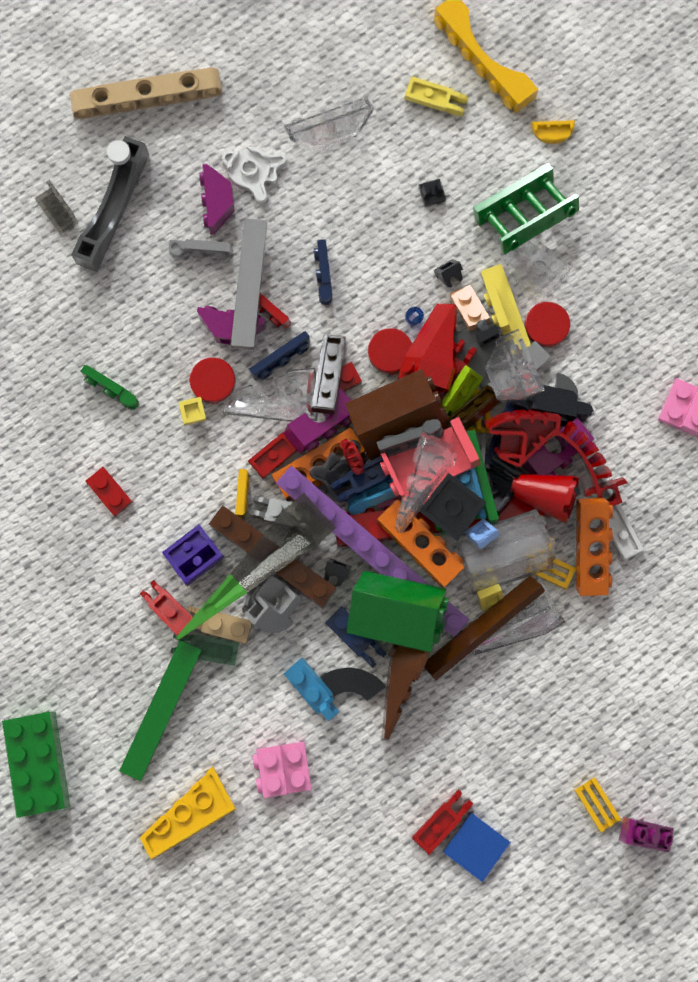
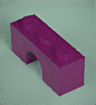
(307, 433)
(545, 462)

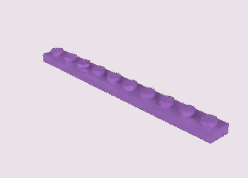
(361, 540)

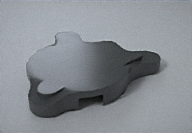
(482, 355)
(332, 470)

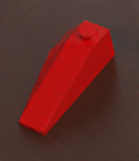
(434, 348)

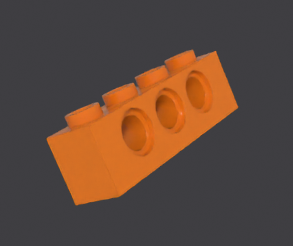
(318, 454)
(586, 511)
(423, 557)

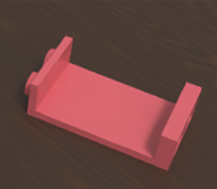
(402, 464)

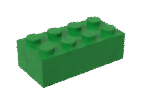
(36, 764)

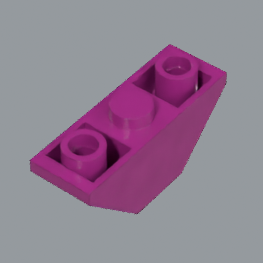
(217, 198)
(221, 323)
(646, 834)

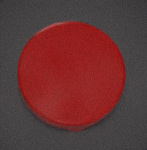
(547, 324)
(388, 350)
(212, 380)

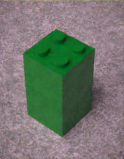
(397, 611)

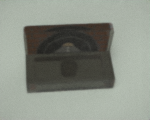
(56, 209)

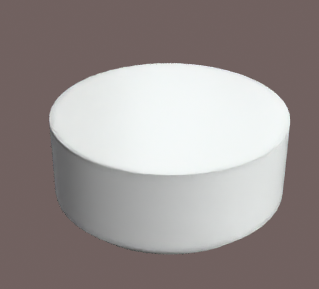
(118, 152)

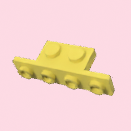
(503, 302)

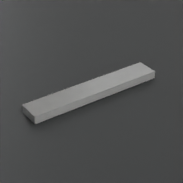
(249, 284)

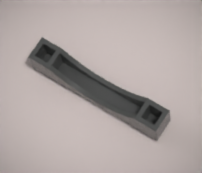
(97, 236)

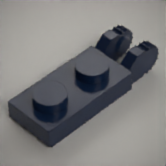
(323, 273)
(371, 477)
(338, 624)

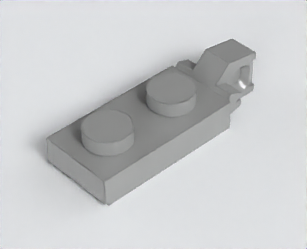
(200, 248)

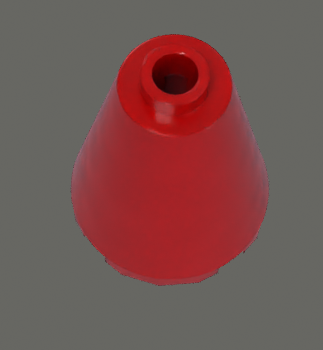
(547, 493)

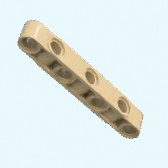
(128, 95)

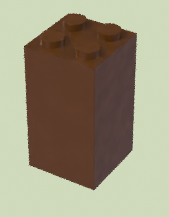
(395, 409)

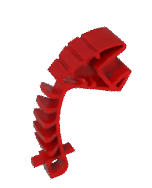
(526, 432)

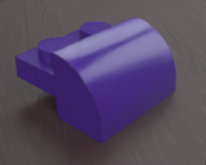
(193, 555)

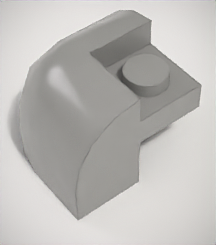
(271, 605)

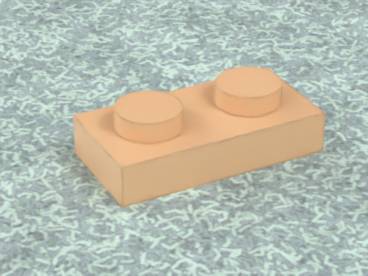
(469, 307)

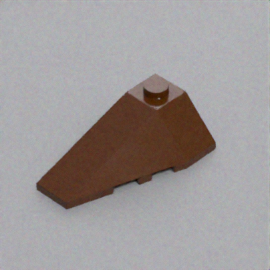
(403, 669)

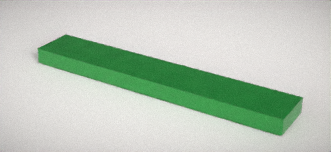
(160, 710)

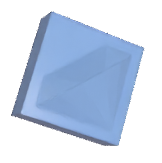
(482, 533)

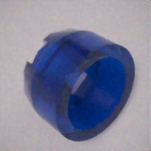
(418, 319)

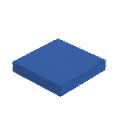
(476, 847)

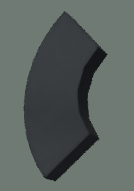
(354, 681)

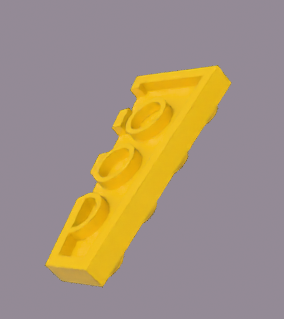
(196, 810)

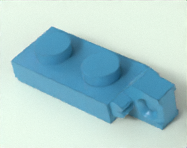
(312, 688)

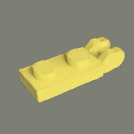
(435, 96)

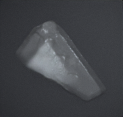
(432, 463)

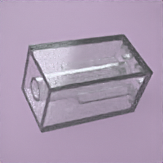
(514, 555)

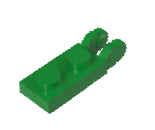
(110, 387)

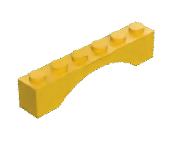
(511, 85)

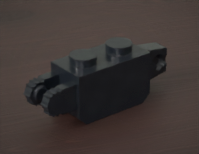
(556, 401)

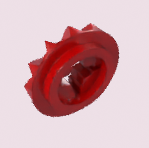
(352, 456)

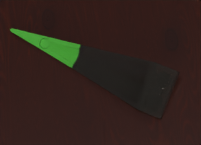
(289, 537)

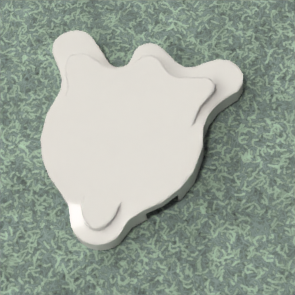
(253, 169)

